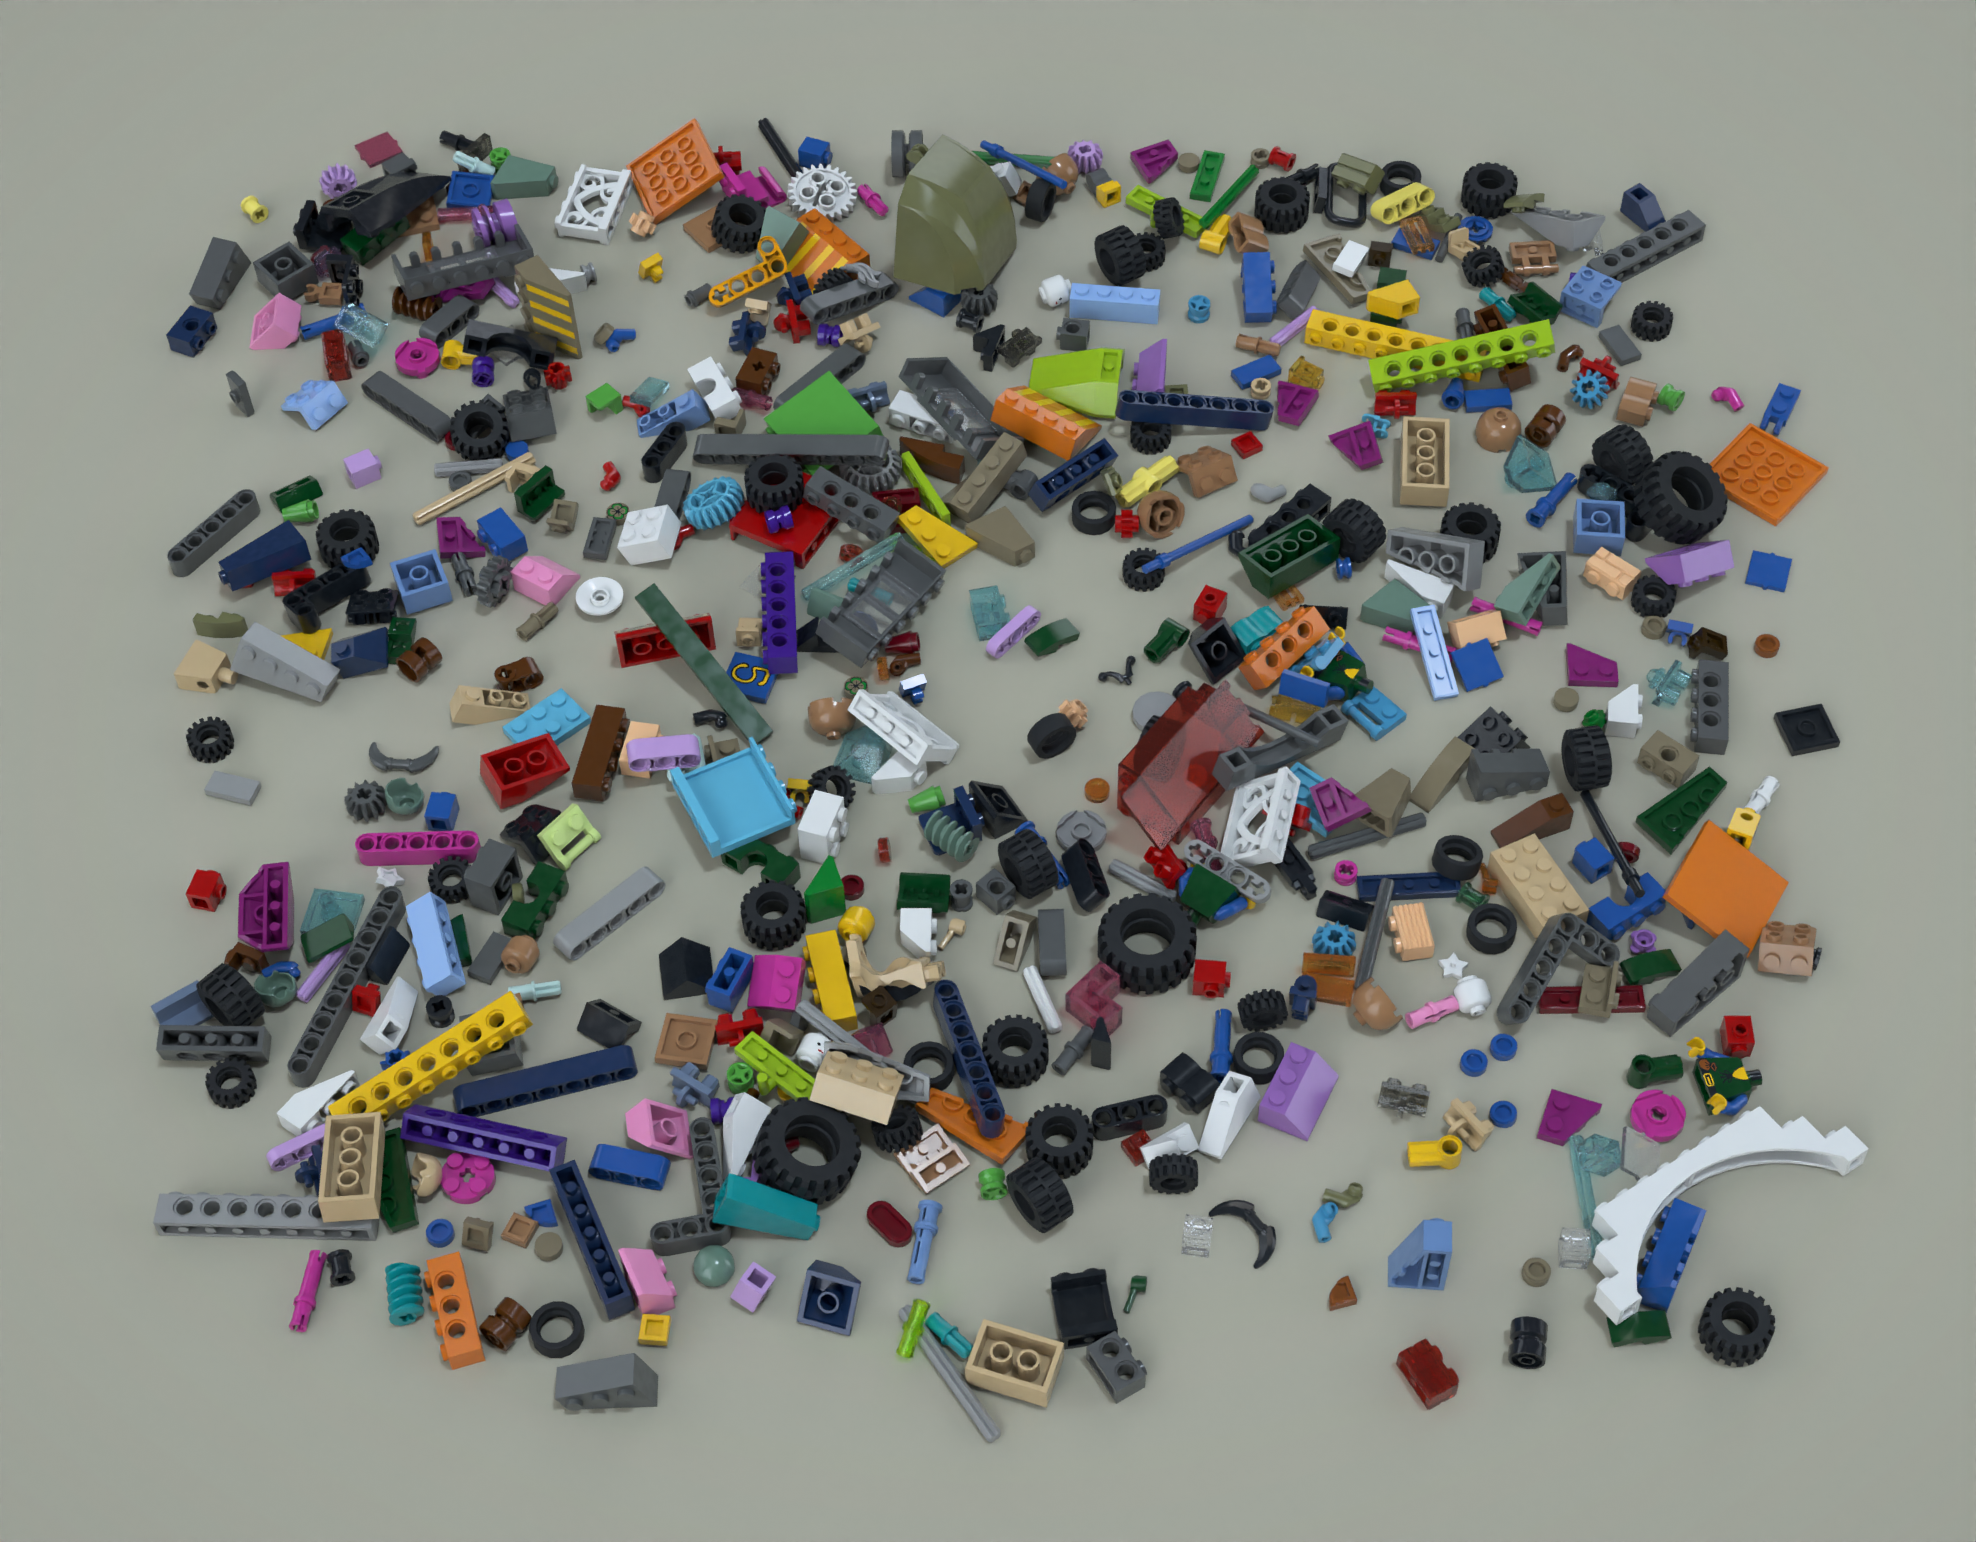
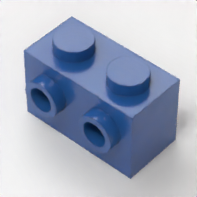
(501, 535)
(729, 979)

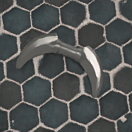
(385, 763)

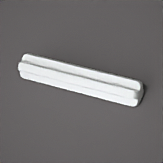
(1042, 999)

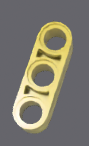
(1414, 198)

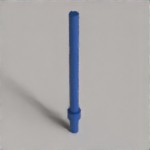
(998, 152)
(1165, 559)

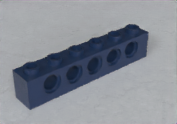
(592, 1240)

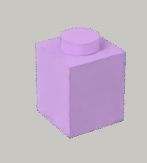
(362, 468)
(753, 1286)

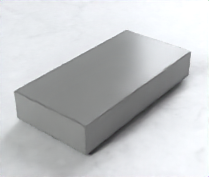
(232, 788)

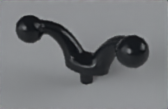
(1129, 661)

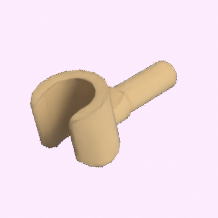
(956, 926)

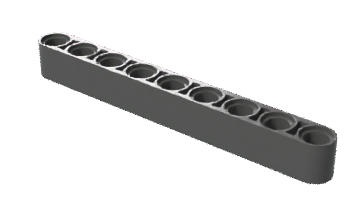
(804, 448)
(339, 994)

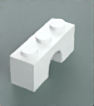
(716, 389)

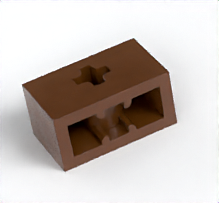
(758, 371)

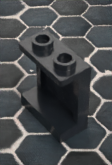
(1082, 1307)

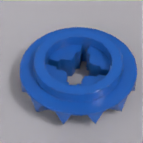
(1481, 225)

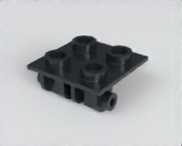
(373, 602)

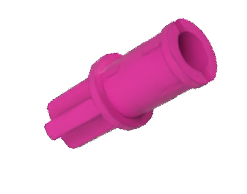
(872, 199)

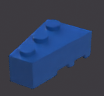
(1258, 287)

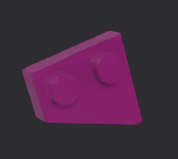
(1154, 159)
(471, 291)
(1294, 402)
(1358, 445)
(455, 538)
(1589, 669)
(1337, 804)
(1565, 1116)

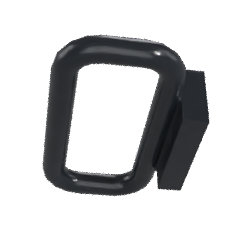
(1324, 199)

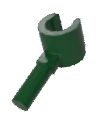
(1138, 1284)

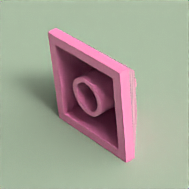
(660, 1127)

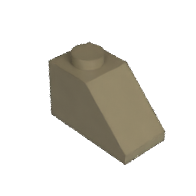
(1014, 939)

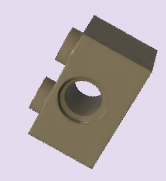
(1668, 759)

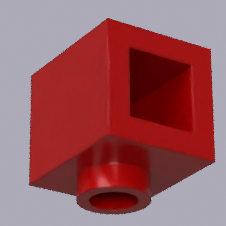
(1209, 604)
(206, 890)
(1210, 978)
(1737, 1036)

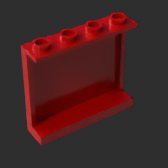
(809, 532)

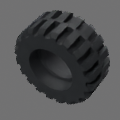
(1663, 509)
(1154, 916)
(820, 1125)

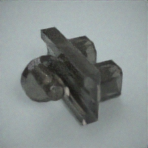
(1020, 344)
(1403, 1098)

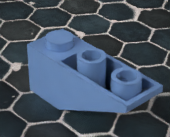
(687, 409)

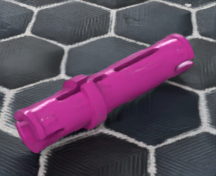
(1533, 626)
(1407, 640)
(305, 1301)

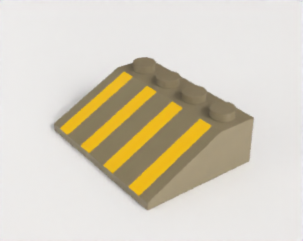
(547, 305)

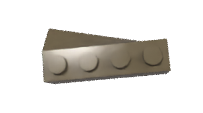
(980, 488)

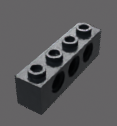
(1306, 501)

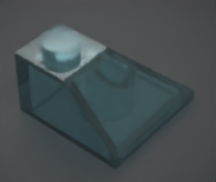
(1528, 467)
(862, 754)

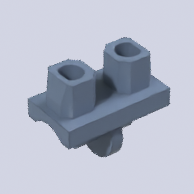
(871, 396)
(691, 1090)

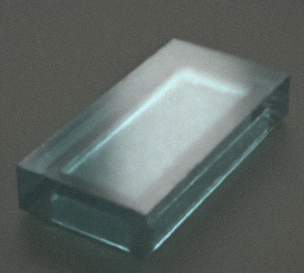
(649, 392)

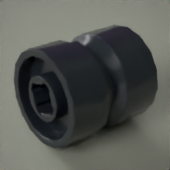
(1529, 1341)

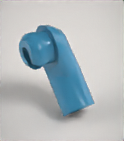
(1322, 1219)

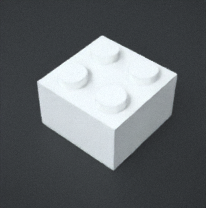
(649, 535)
(822, 827)

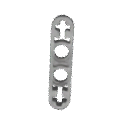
(1229, 868)

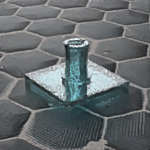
(329, 904)

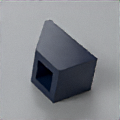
(1642, 207)

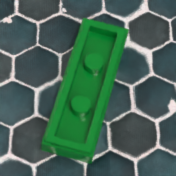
(1207, 176)

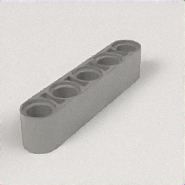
(609, 913)

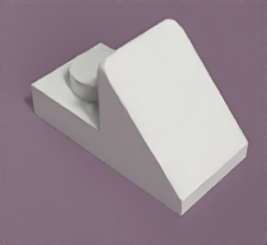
(1177, 1140)

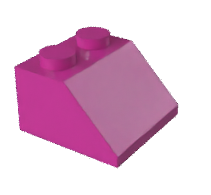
(776, 982)

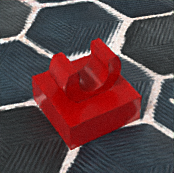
(366, 999)

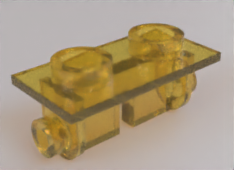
(1286, 706)

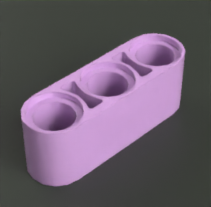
(663, 753)

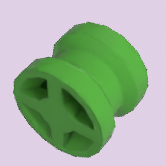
(498, 156)
(1670, 397)
(743, 1072)
(992, 1184)

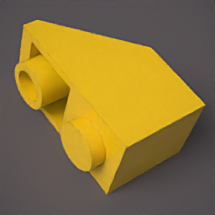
(1394, 300)

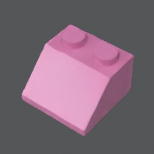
(276, 324)
(542, 579)
(647, 1280)

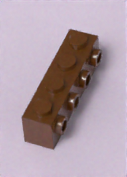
(1512, 374)
(600, 753)

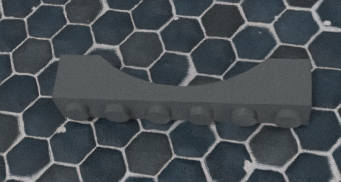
(1246, 764)

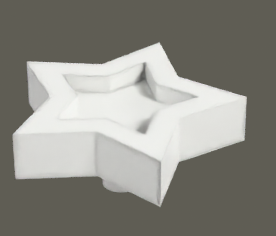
(389, 877)
(1452, 967)

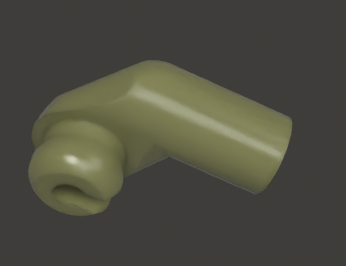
(1346, 1198)

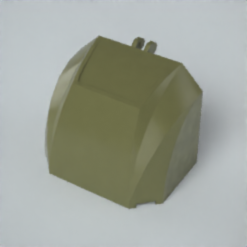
(952, 220)

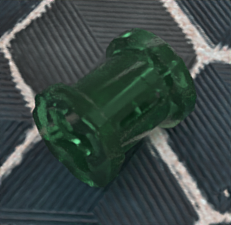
(1471, 896)

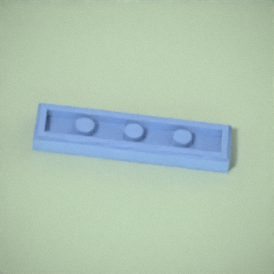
(1434, 652)

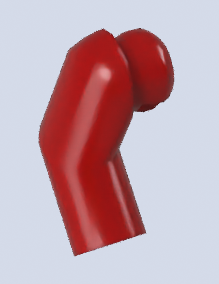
(611, 478)
(684, 531)

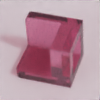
(874, 1038)

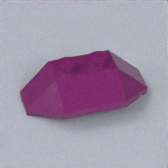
(267, 909)

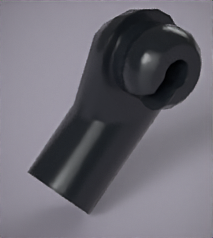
(1235, 542)
(711, 715)

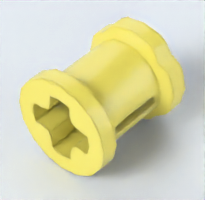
(251, 206)

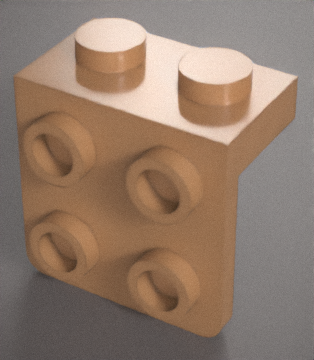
(1207, 470)
(1787, 948)

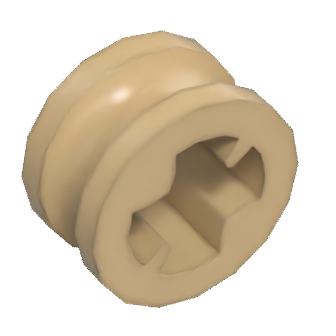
(1260, 383)

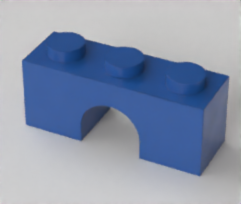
(1614, 920)

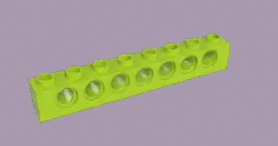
(1470, 347)

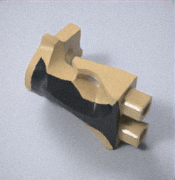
(901, 978)

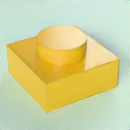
(654, 1329)

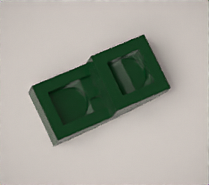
(400, 636)
(1049, 637)
(1648, 966)
(1641, 1326)

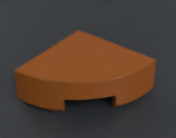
(1342, 1294)

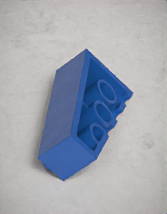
(1670, 1254)

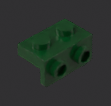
(1535, 304)
(538, 494)
(924, 891)

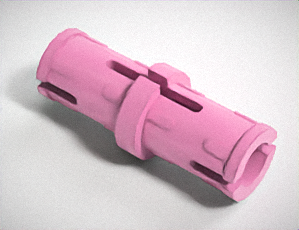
(1431, 1012)

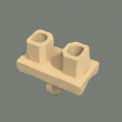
(862, 341)
(1466, 1125)

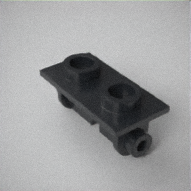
(1332, 615)

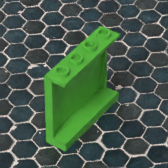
(822, 409)

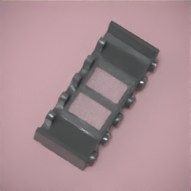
(462, 268)
(954, 403)
(881, 603)

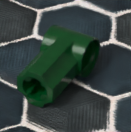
(1169, 636)
(1654, 1069)

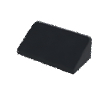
(1344, 910)
(387, 956)
(1101, 1046)

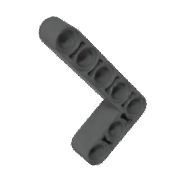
(1549, 961)
(701, 1224)

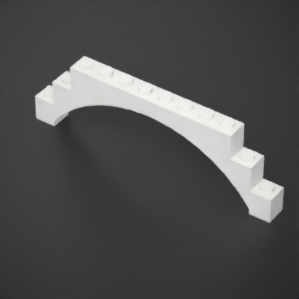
(1748, 1141)

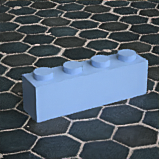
(1114, 303)
(435, 945)

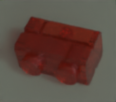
(336, 355)
(1427, 1373)

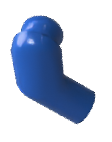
(619, 335)
(282, 966)

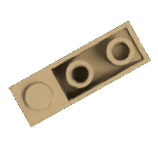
(486, 705)

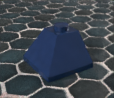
(361, 653)
(829, 1298)

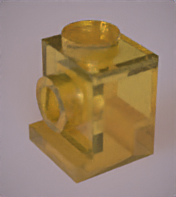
(1306, 374)

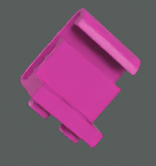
(761, 188)

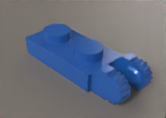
(1780, 407)

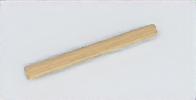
(469, 490)

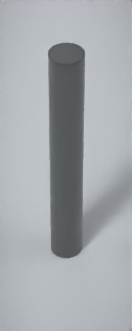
(1444, 245)

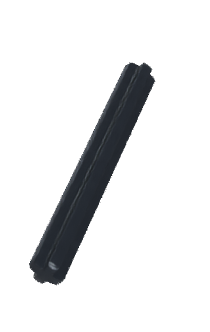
(779, 147)

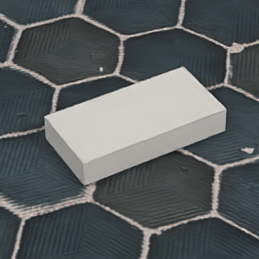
(1350, 258)

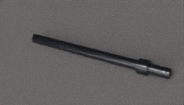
(1629, 874)

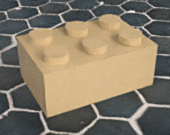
(857, 1087)
(1014, 1363)

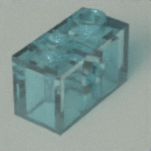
(361, 324)
(988, 611)

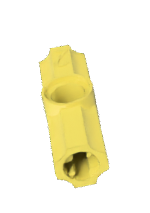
(1147, 481)

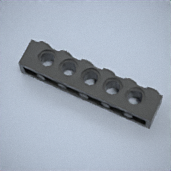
(1650, 247)

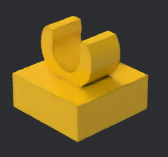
(652, 267)
(799, 786)

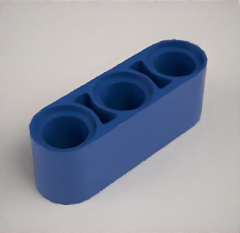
(629, 1167)

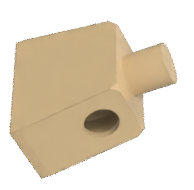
(204, 669)

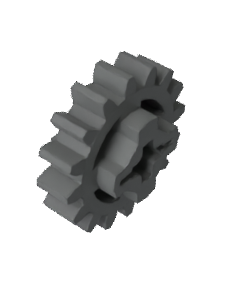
(494, 581)

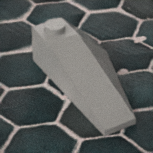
(1562, 227)

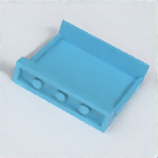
(735, 799)

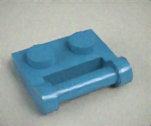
(1320, 655)
(1378, 708)

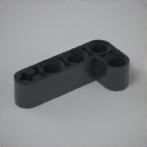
(1635, 526)
(321, 593)

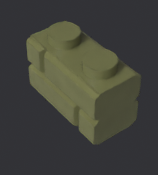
(1358, 174)

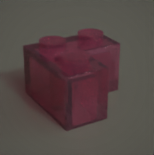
(1093, 998)

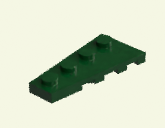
(1682, 809)
(397, 1189)

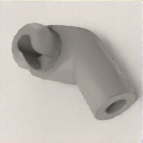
(1266, 493)

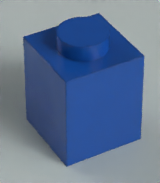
(814, 152)
(441, 811)
(1593, 860)

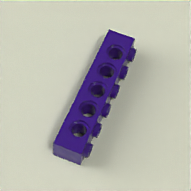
(780, 613)
(483, 1137)

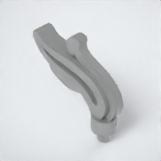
(864, 272)

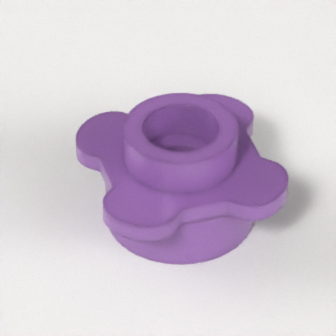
(1643, 936)

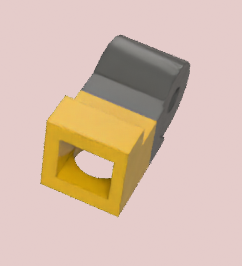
(1101, 185)

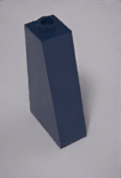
(268, 554)

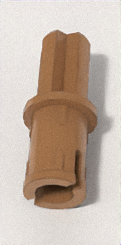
(1257, 345)

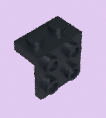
(312, 238)
(345, 271)
(1494, 731)
(527, 827)

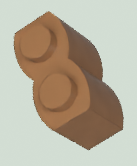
(1248, 234)
(1637, 401)

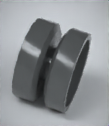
(900, 149)

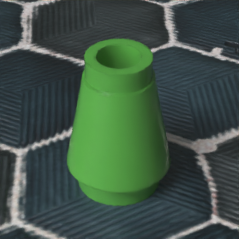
(301, 512)
(927, 800)

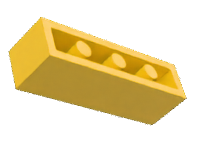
(830, 978)

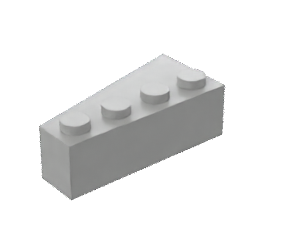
(1446, 556)
(283, 664)

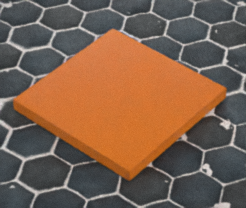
(675, 171)
(1766, 474)
(1725, 887)

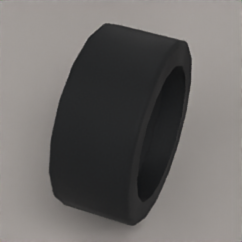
(1398, 169)
(1040, 200)
(1093, 499)
(1051, 735)
(1457, 869)
(1492, 912)
(1258, 1040)
(933, 1050)
(550, 1311)

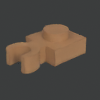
(327, 294)

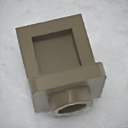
(563, 516)

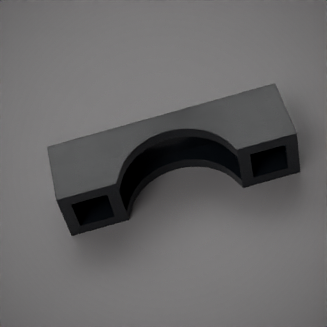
(485, 338)

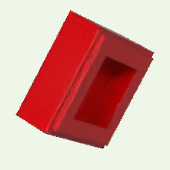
(1246, 445)

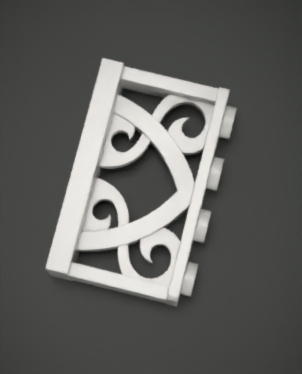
(600, 228)
(903, 727)
(1271, 837)

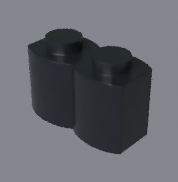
(1189, 1083)

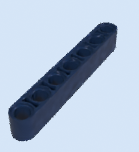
(1194, 410)
(968, 1059)
(545, 1081)

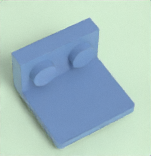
(1588, 295)

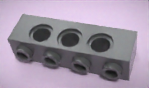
(861, 505)
(1711, 707)
(213, 1043)

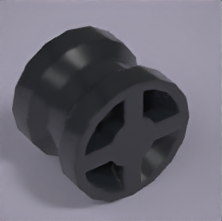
(443, 1017)

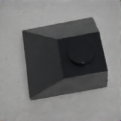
(1216, 648)

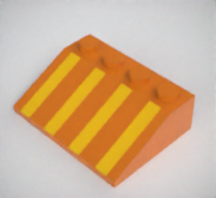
(824, 249)
(1043, 421)

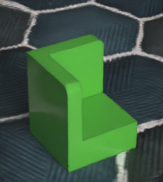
(604, 397)

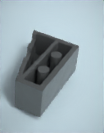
(219, 273)
(1553, 606)
(1506, 773)
(607, 1383)

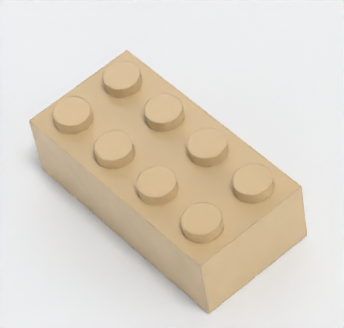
(1424, 461)
(1534, 883)
(352, 1167)

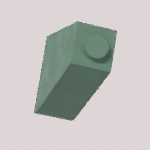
(523, 179)
(787, 233)
(1392, 607)

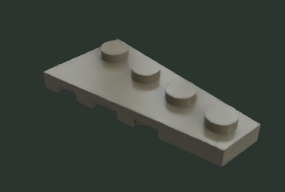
(1323, 255)

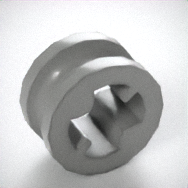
(589, 272)

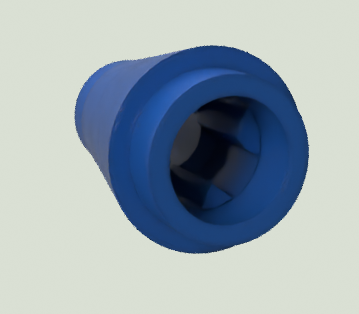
(1454, 394)

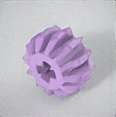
(1086, 156)
(337, 180)

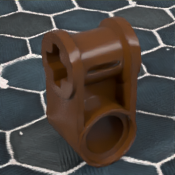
(519, 675)

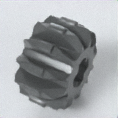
(979, 301)
(365, 800)

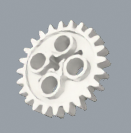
(811, 185)

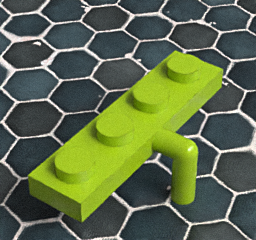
(1144, 201)
(774, 1068)

